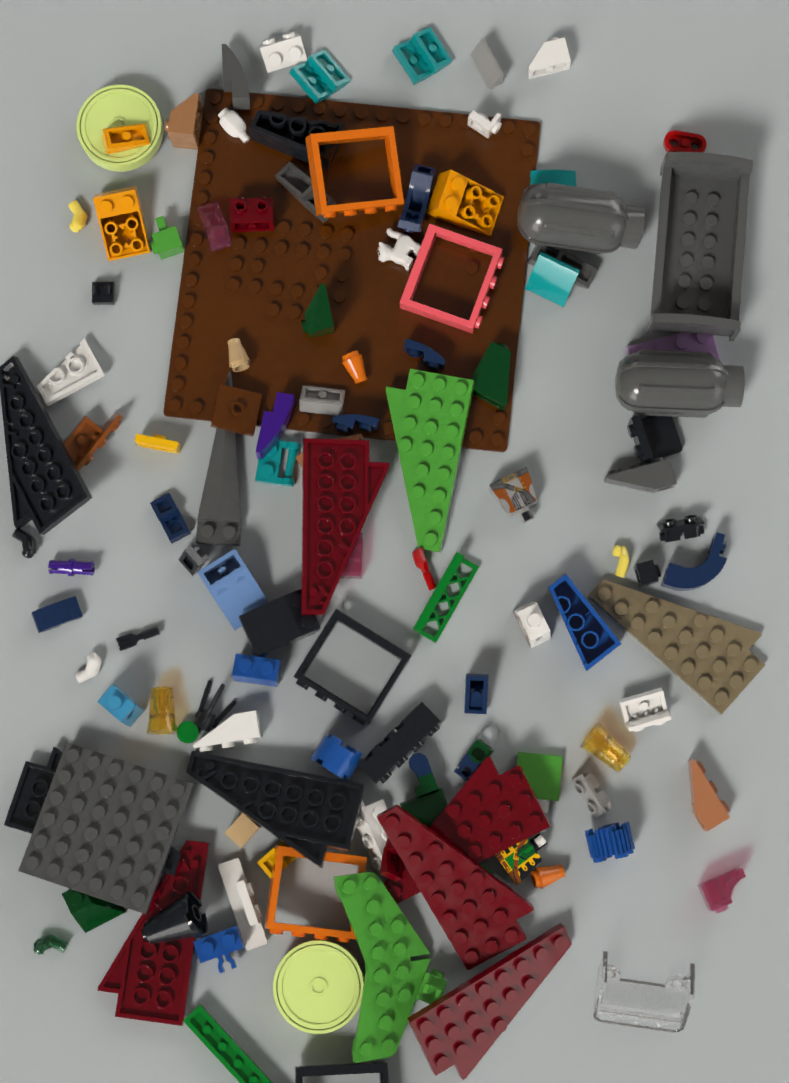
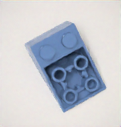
(232, 587)

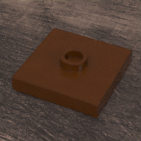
(236, 410)

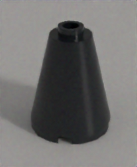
(176, 921)

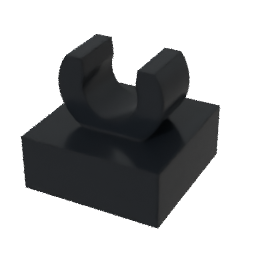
(103, 293)
(191, 559)

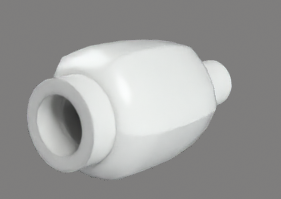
(233, 124)

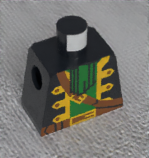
(521, 858)

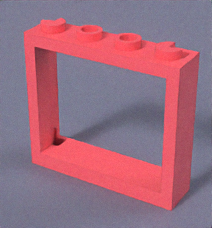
(482, 301)

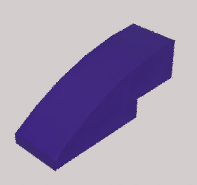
(274, 423)

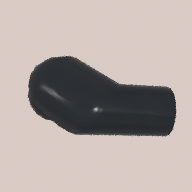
(28, 542)

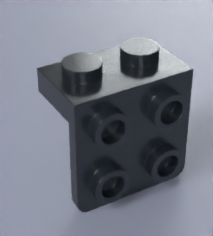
(654, 437)

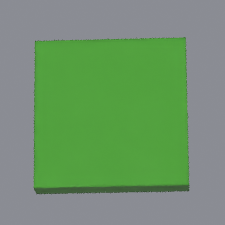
(542, 773)

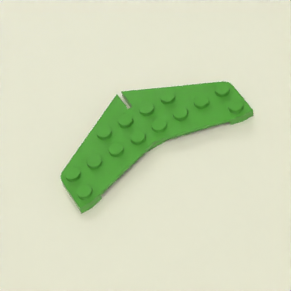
(390, 974)

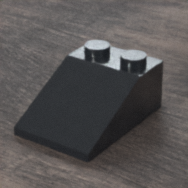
(278, 624)

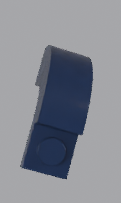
(417, 198)
(687, 579)

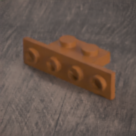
(87, 438)

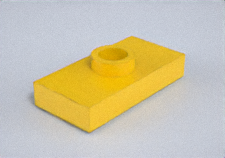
(157, 442)

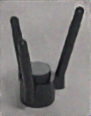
(205, 717)

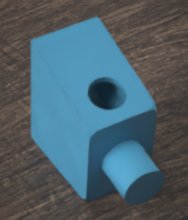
(120, 705)

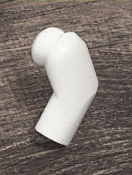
(92, 668)

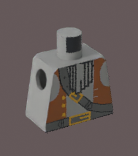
(515, 494)

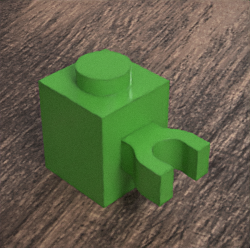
(166, 241)
(431, 986)

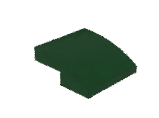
(426, 807)

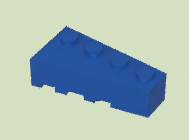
(587, 629)

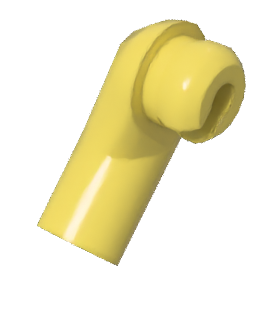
(79, 218)
(623, 563)

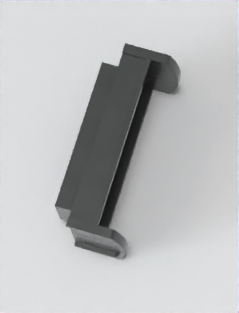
(700, 244)

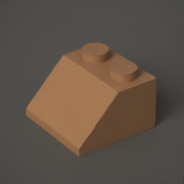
(185, 123)

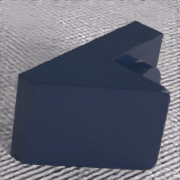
(476, 693)

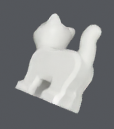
(398, 254)

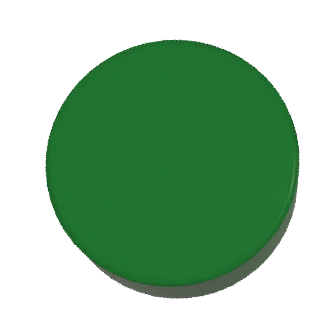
(188, 732)

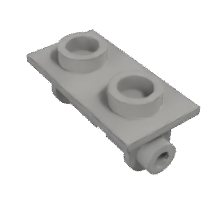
(596, 803)

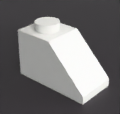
(550, 58)

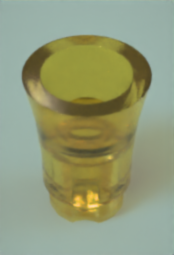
(162, 712)
(605, 748)

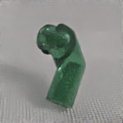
(47, 942)

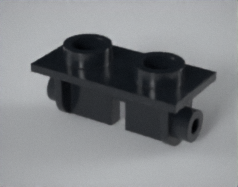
(672, 528)

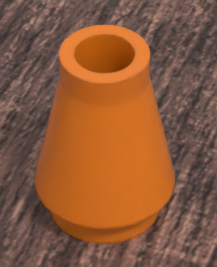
(354, 364)
(546, 875)

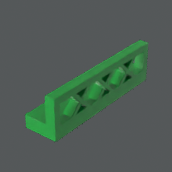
(436, 597)

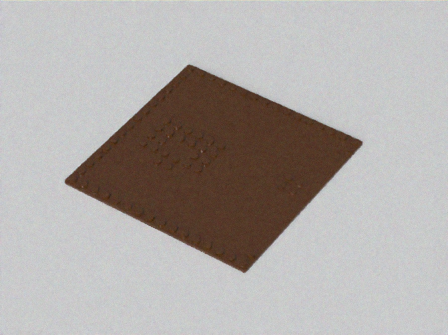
(270, 277)

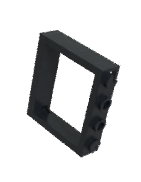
(371, 636)
(342, 1069)

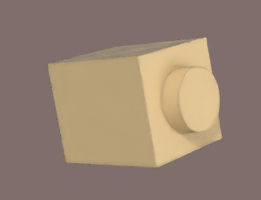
(242, 830)

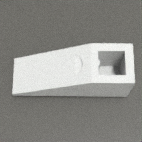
(236, 728)

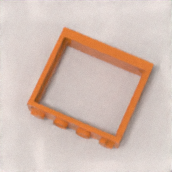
(350, 209)
(301, 930)

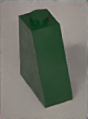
(493, 375)

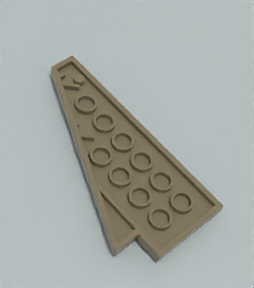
(696, 647)

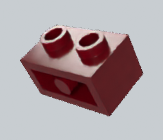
(251, 214)

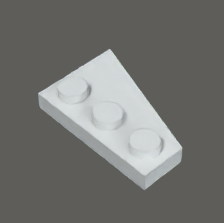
(73, 374)

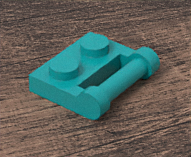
(269, 466)

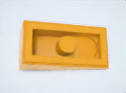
(124, 138)

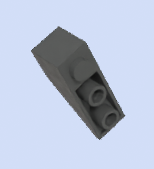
(648, 478)

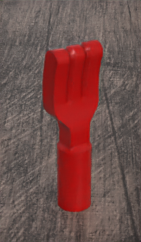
(421, 563)

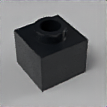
(647, 573)

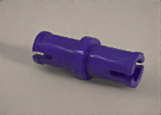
(71, 567)

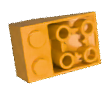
(464, 203)
(121, 223)

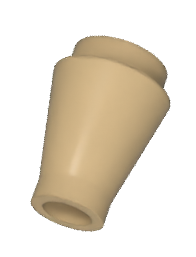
(238, 358)

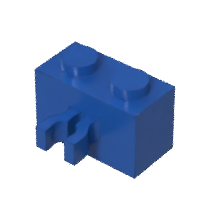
(256, 670)
(219, 944)

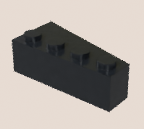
(289, 135)
(399, 743)

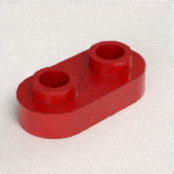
(684, 141)

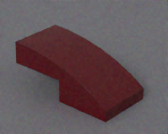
(391, 862)

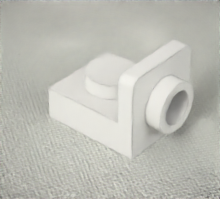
(481, 123)

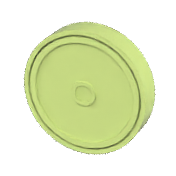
(113, 108)
(318, 986)

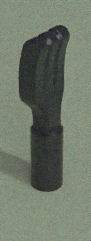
(131, 640)

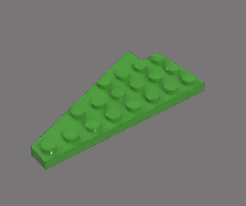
(429, 437)

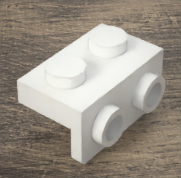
(282, 52)
(644, 710)

